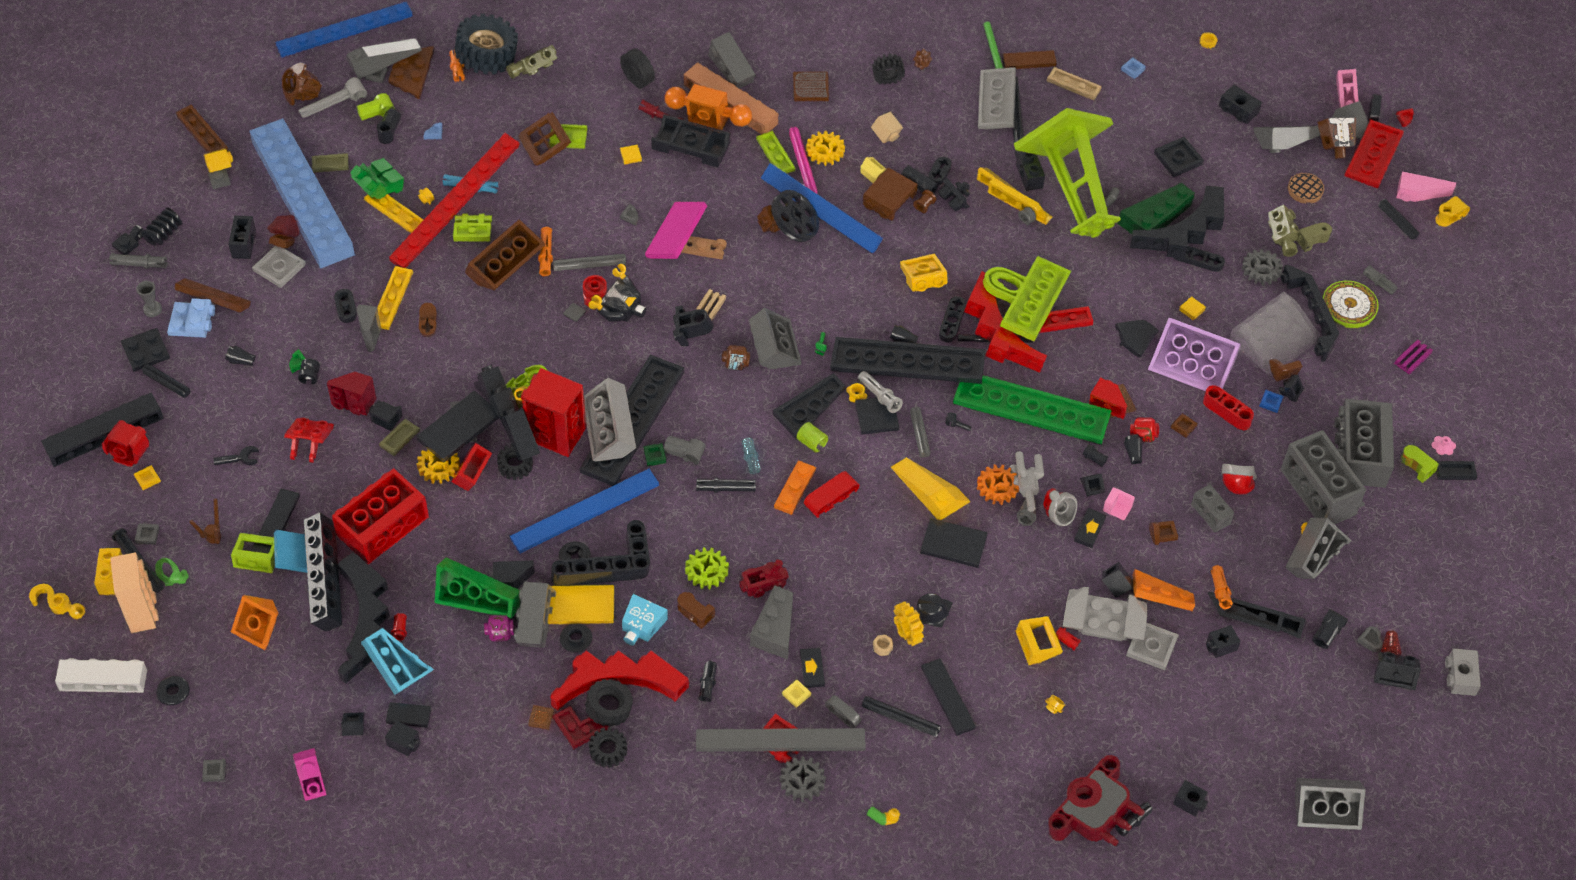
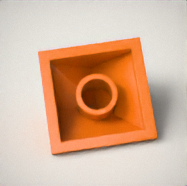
(255, 620)

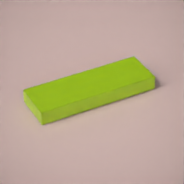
(775, 152)

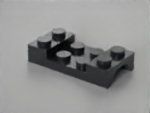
(692, 140)

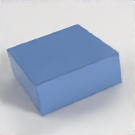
(1133, 68)

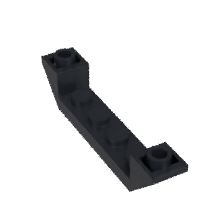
(1329, 331)

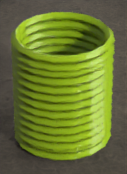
(812, 436)

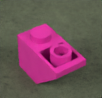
(309, 774)

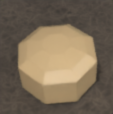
(882, 645)

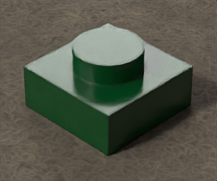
(654, 454)

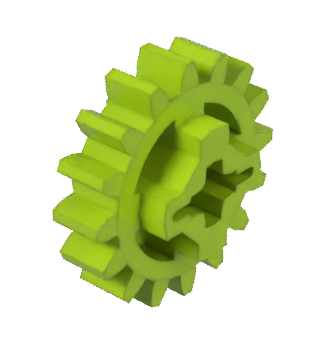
(714, 573)

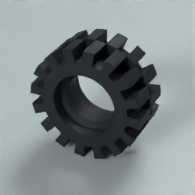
(888, 62)
(513, 471)
(608, 736)

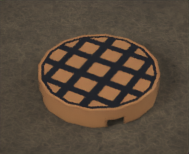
(1305, 188)

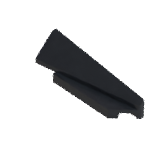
(1261, 616)

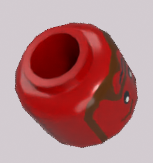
(1145, 428)

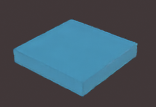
(290, 551)

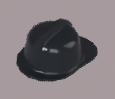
(933, 609)

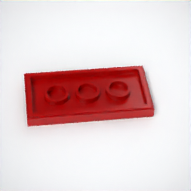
(1374, 153)

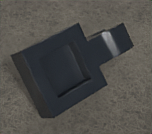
(127, 243)

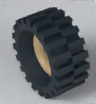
(485, 43)

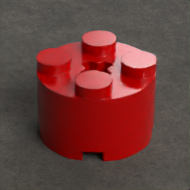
(126, 443)

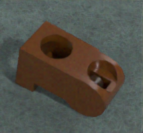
(694, 610)

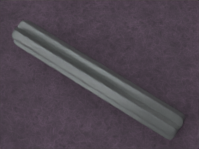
(589, 262)

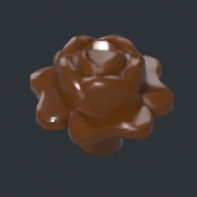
(922, 59)

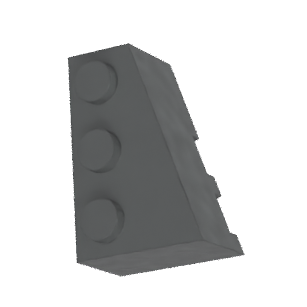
(731, 61)
(1315, 548)
(534, 614)
(774, 624)

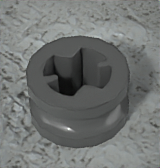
(1027, 215)

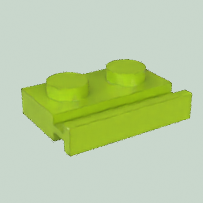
(576, 134)

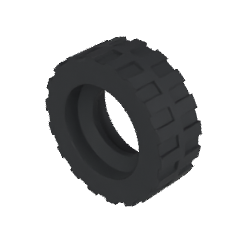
(637, 68)
(605, 716)

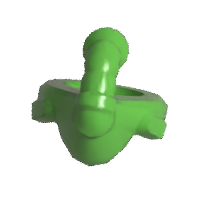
(176, 577)

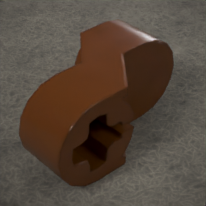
(426, 311)

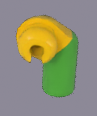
(887, 818)

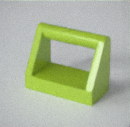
(253, 560)

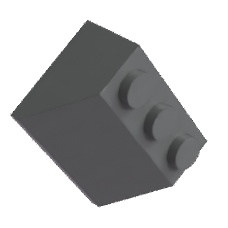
(774, 340)
(1329, 803)

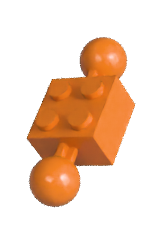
(708, 106)

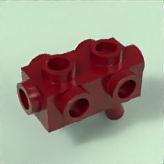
(763, 578)

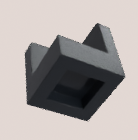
(1117, 580)

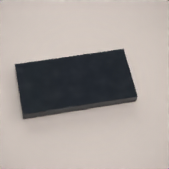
(458, 426)

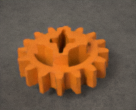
(998, 484)

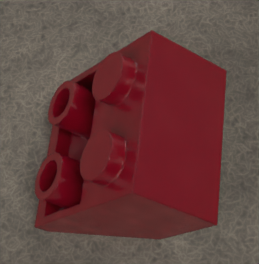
(352, 392)

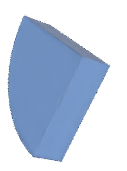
(434, 132)

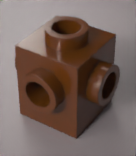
(767, 221)

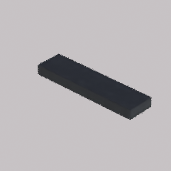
(277, 517)
(948, 697)

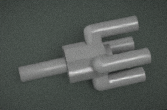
(1028, 479)

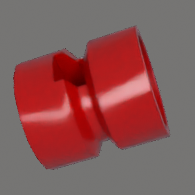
(593, 286)

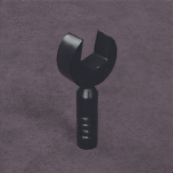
(235, 458)

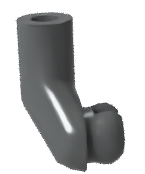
(1112, 197)

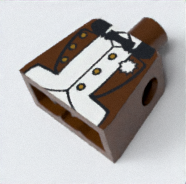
(1338, 134)

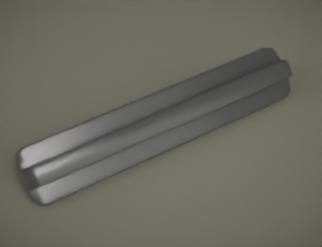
(920, 433)

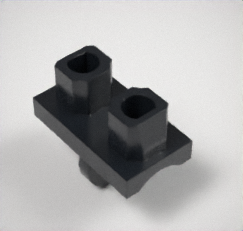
(950, 190)

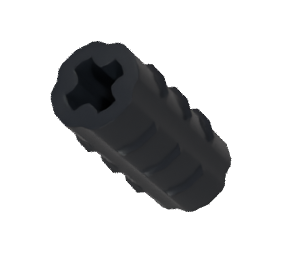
(921, 179)

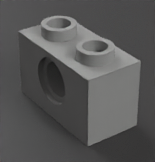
(1468, 663)

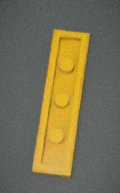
(395, 211)
(393, 295)

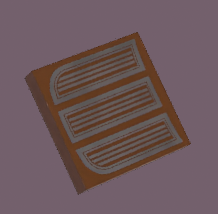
(810, 86)

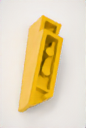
(1010, 195)

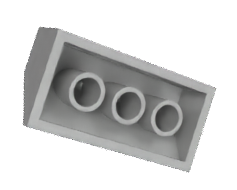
(609, 421)

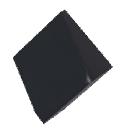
(1093, 484)
(352, 724)

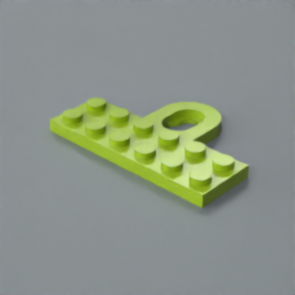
(1033, 298)

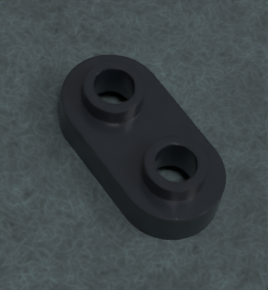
(345, 307)

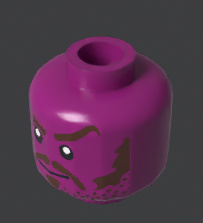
(499, 628)

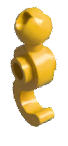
(58, 603)

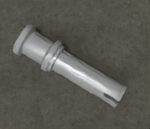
(884, 395)

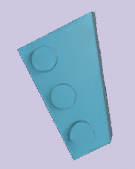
(394, 661)

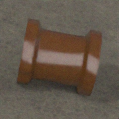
(924, 201)

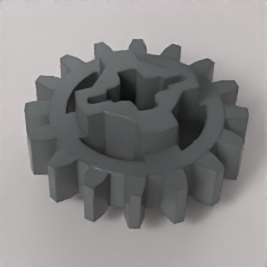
(1262, 267)
(792, 775)

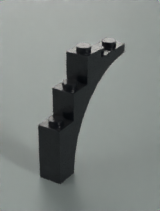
(1192, 230)
(513, 419)

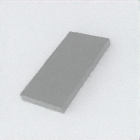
(997, 98)

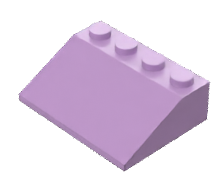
(1194, 355)

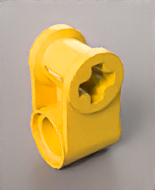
(1451, 211)

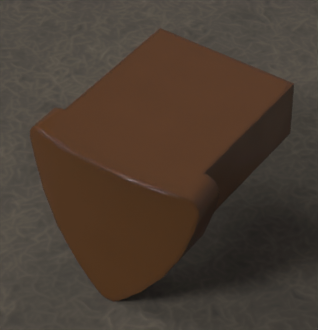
(1284, 371)
(1163, 532)

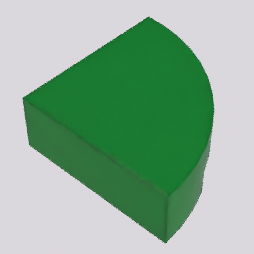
(295, 361)

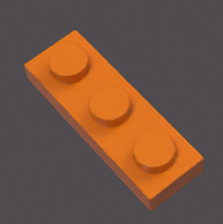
(794, 487)

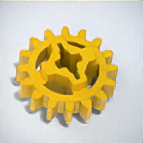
(825, 148)
(436, 468)
(908, 623)

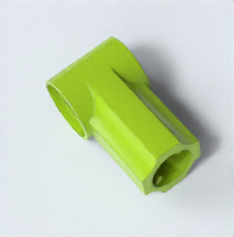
(374, 108)

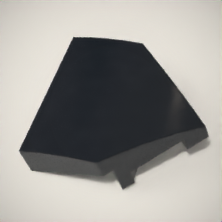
(1136, 335)

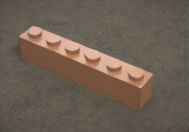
(763, 117)

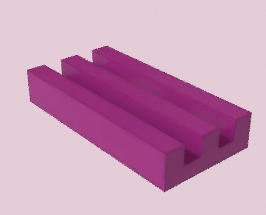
(1421, 348)

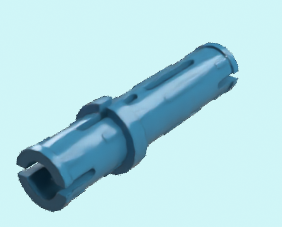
(454, 180)

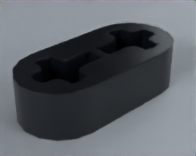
(1375, 107)
(937, 170)

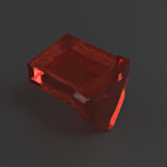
(284, 224)

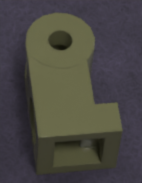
(1313, 234)

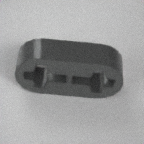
(843, 711)

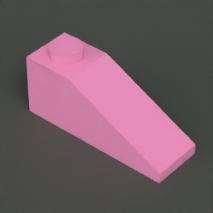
(1347, 87)
(1419, 188)

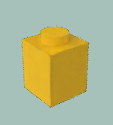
(218, 160)

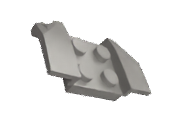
(1105, 616)

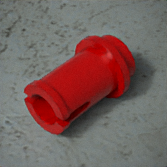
(399, 626)
(1067, 638)

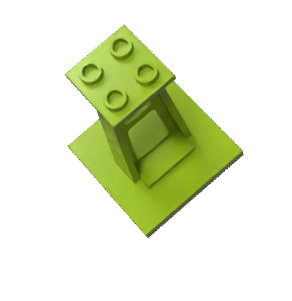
(1057, 139)

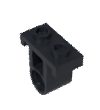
(690, 324)

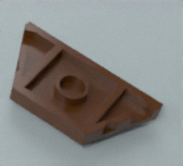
(412, 72)

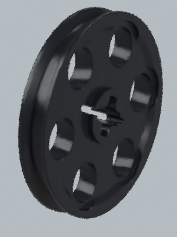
(795, 216)

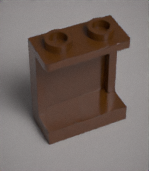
(889, 193)

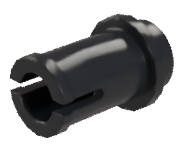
(1095, 455)

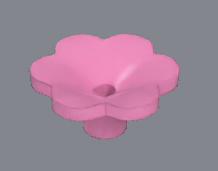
(1443, 445)

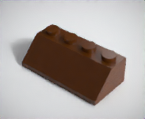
(504, 256)

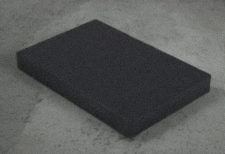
(954, 542)

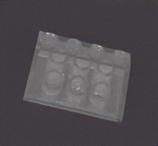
(1275, 332)

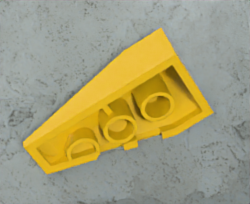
(934, 492)

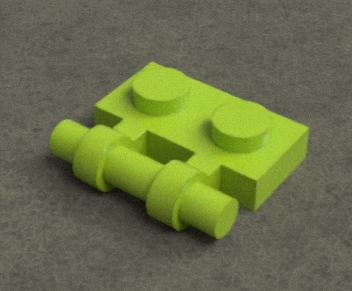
(472, 228)

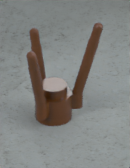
(211, 532)

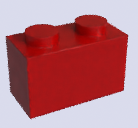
(471, 467)

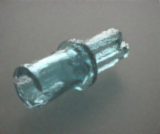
(750, 455)

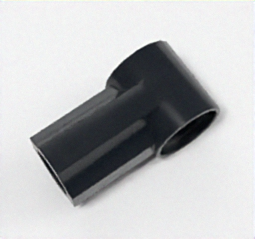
(387, 126)
(1330, 627)

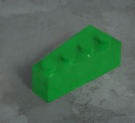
(474, 591)

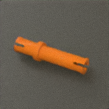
(545, 257)
(1222, 591)

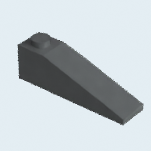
(376, 57)

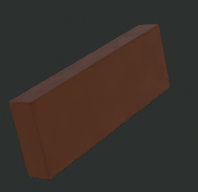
(1029, 59)

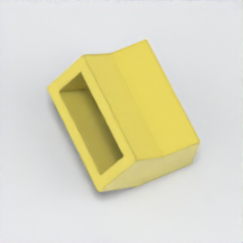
(872, 169)

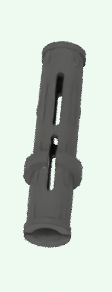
(138, 260)

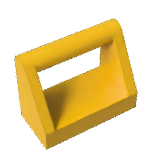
(1029, 644)

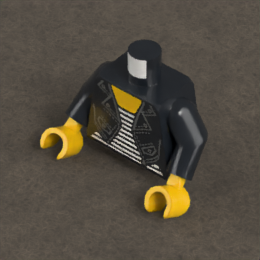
(620, 300)

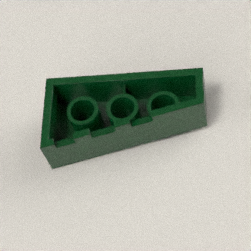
(1157, 210)

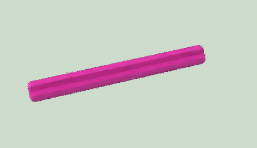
(802, 159)

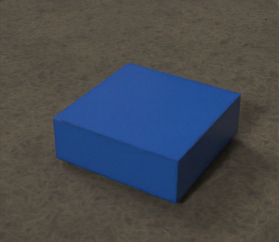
(1271, 401)

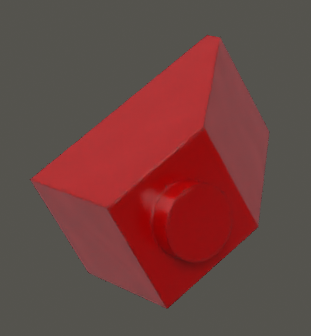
(1108, 396)

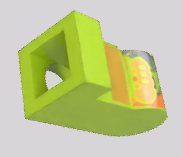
(1419, 461)

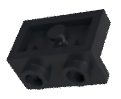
(1397, 670)

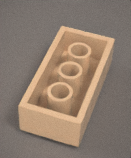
(134, 592)

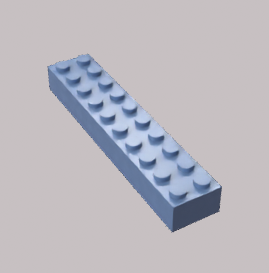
(302, 193)

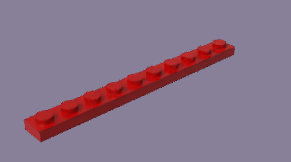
(454, 201)

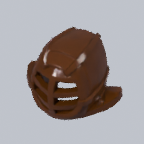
(305, 84)

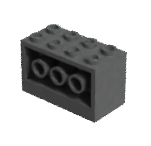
(1366, 440)
(1323, 478)

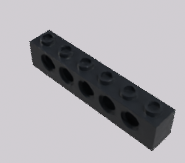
(322, 572)

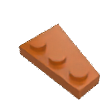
(1159, 591)

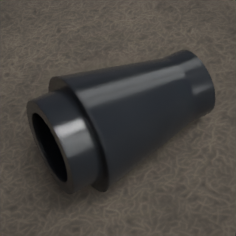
(901, 334)
(239, 356)
(1133, 446)

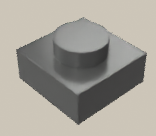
(219, 178)

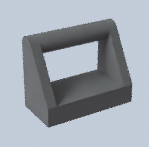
(369, 325)

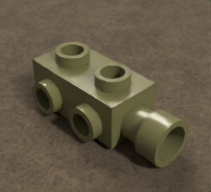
(531, 63)
(1284, 229)

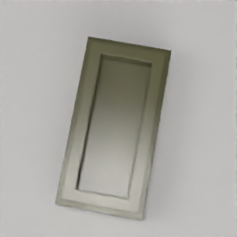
(327, 163)
(399, 437)

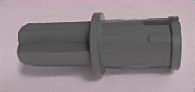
(1379, 279)

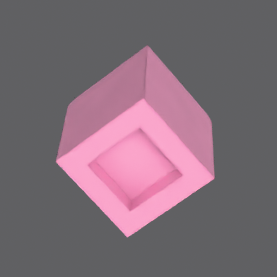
(1118, 503)

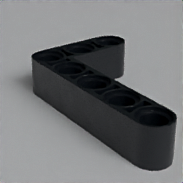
(609, 564)

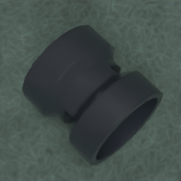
(309, 370)

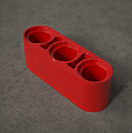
(1228, 407)
(830, 493)

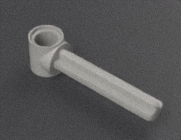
(353, 90)

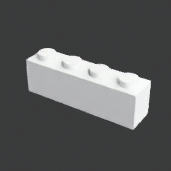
(101, 675)

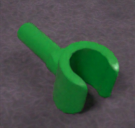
(820, 346)

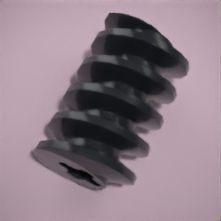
(161, 227)

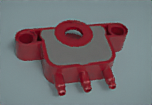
(1099, 813)

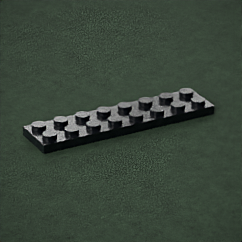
(908, 360)
(645, 402)

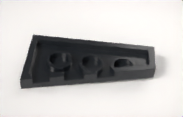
(809, 404)

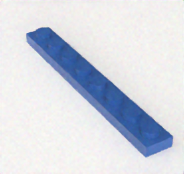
(343, 29)

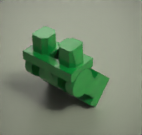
(378, 178)

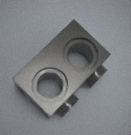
(1212, 508)

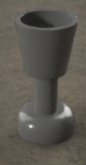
(146, 291)

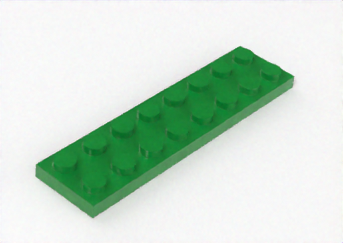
(1035, 408)

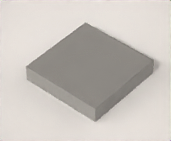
(279, 266)
(1155, 648)

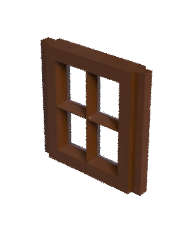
(558, 130)

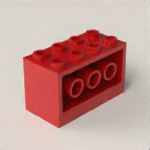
(555, 411)
(380, 516)

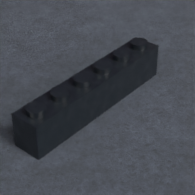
(92, 432)

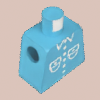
(642, 619)

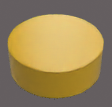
(1208, 40)

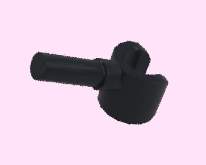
(952, 417)

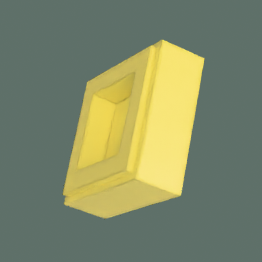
(796, 693)

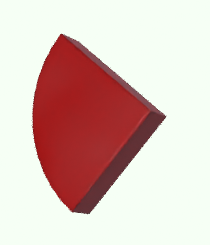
(1405, 117)

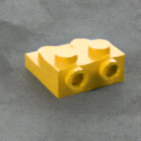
(924, 272)

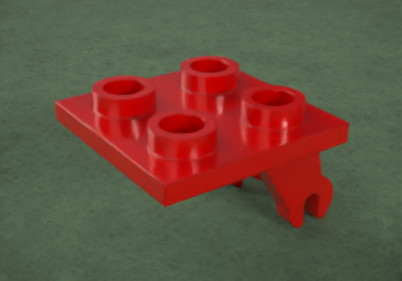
(306, 429)

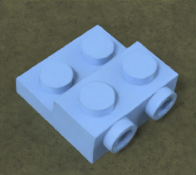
(191, 318)

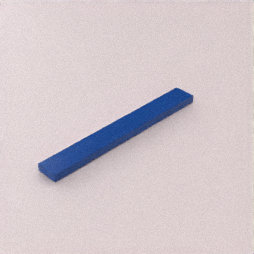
(824, 209)
(584, 511)

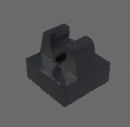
(1293, 388)

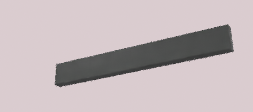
(780, 740)

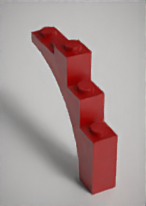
(1003, 342)
(649, 672)

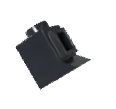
(385, 414)

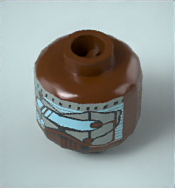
(736, 357)

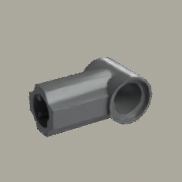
(688, 450)

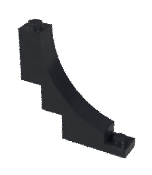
(372, 612)

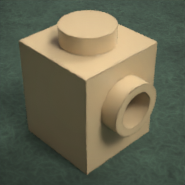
(887, 127)

